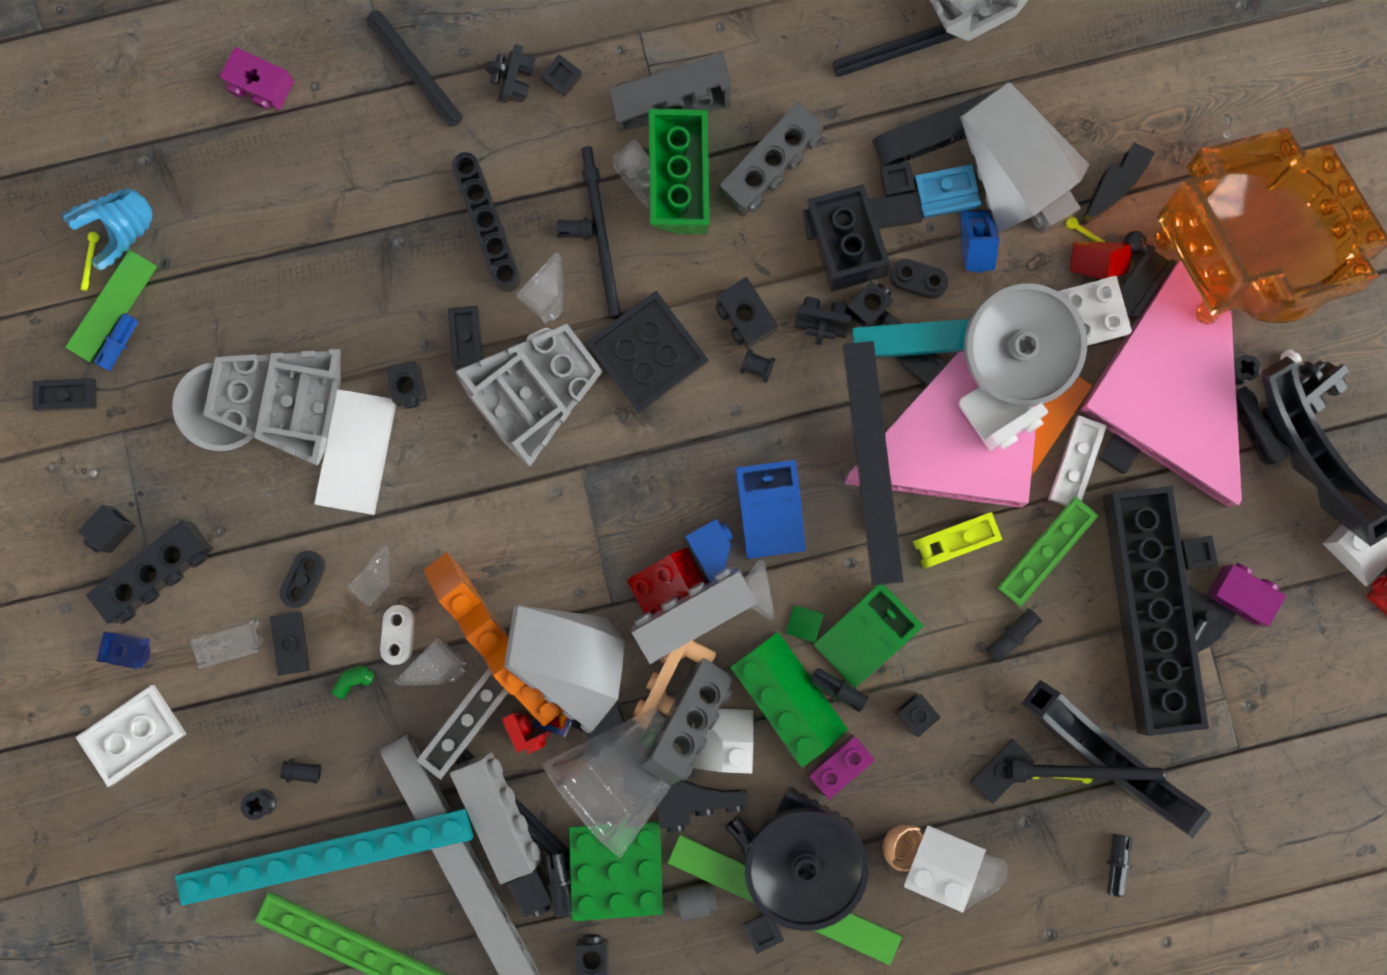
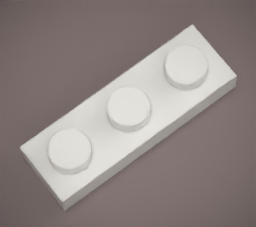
(1077, 460)

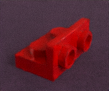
(519, 729)

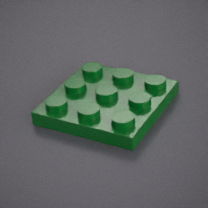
(613, 886)

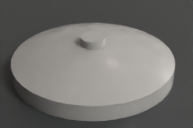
(1025, 344)

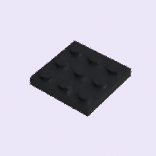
(647, 352)

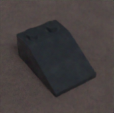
(848, 238)

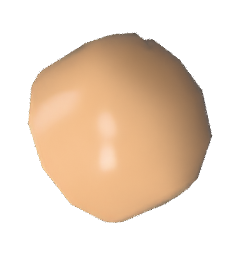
(901, 846)

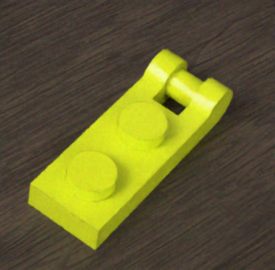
(958, 540)

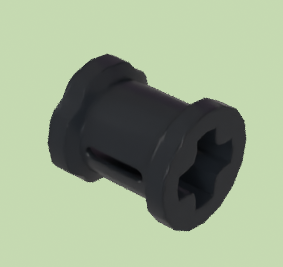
(757, 365)
(1251, 366)
(249, 806)

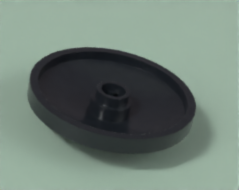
(787, 871)

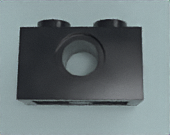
(744, 296)

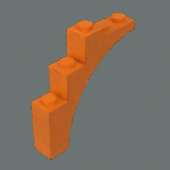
(483, 632)

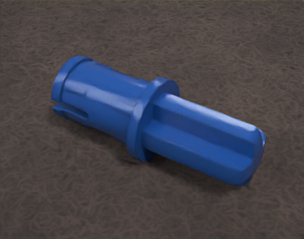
(116, 342)

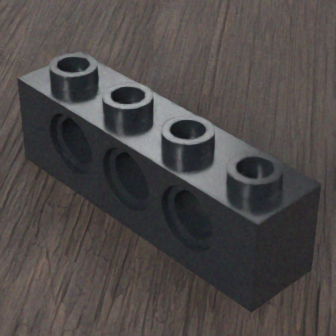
(109, 595)

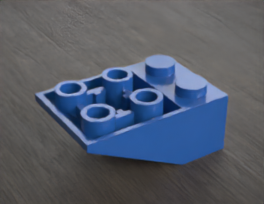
(770, 509)

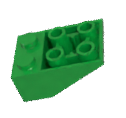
(868, 634)

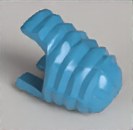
(124, 217)

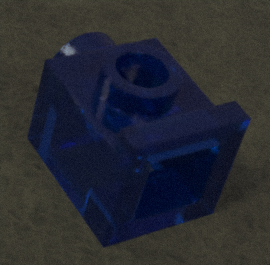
(112, 648)

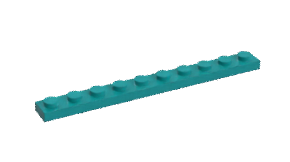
(324, 856)

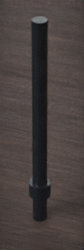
(592, 177)

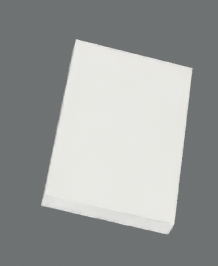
(130, 735)

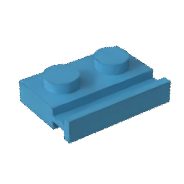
(947, 191)

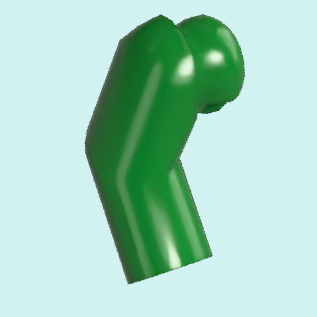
(352, 677)

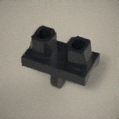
(516, 62)
(822, 322)
(1319, 379)

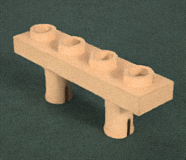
(658, 682)

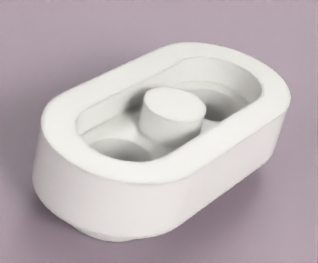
(399, 635)

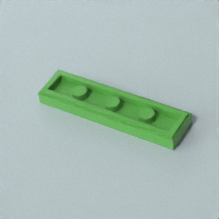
(110, 305)
(1047, 551)

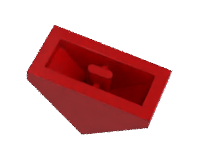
(1100, 259)

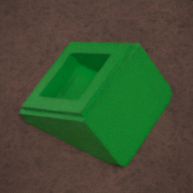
(804, 623)

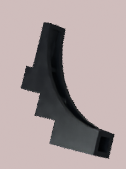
(1316, 458)
(1099, 749)
(683, 795)

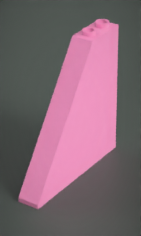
(1176, 390)
(942, 455)

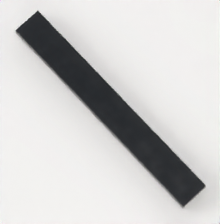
(872, 463)

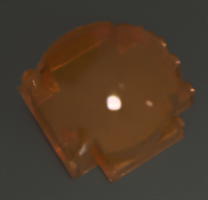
(1271, 229)

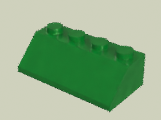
(679, 170)
(789, 699)

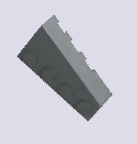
(691, 87)

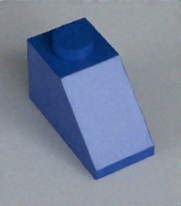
(978, 241)
(711, 547)

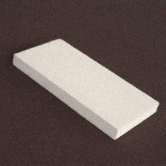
(355, 452)

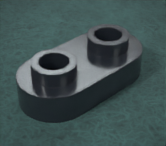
(918, 282)
(301, 578)

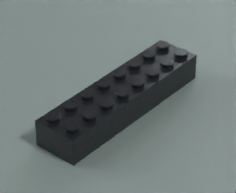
(1155, 611)

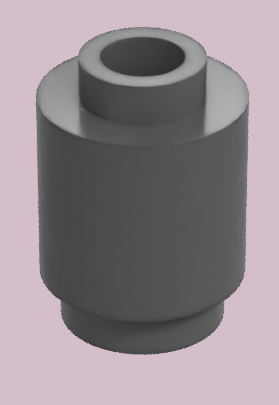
(695, 902)

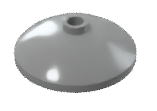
(188, 412)

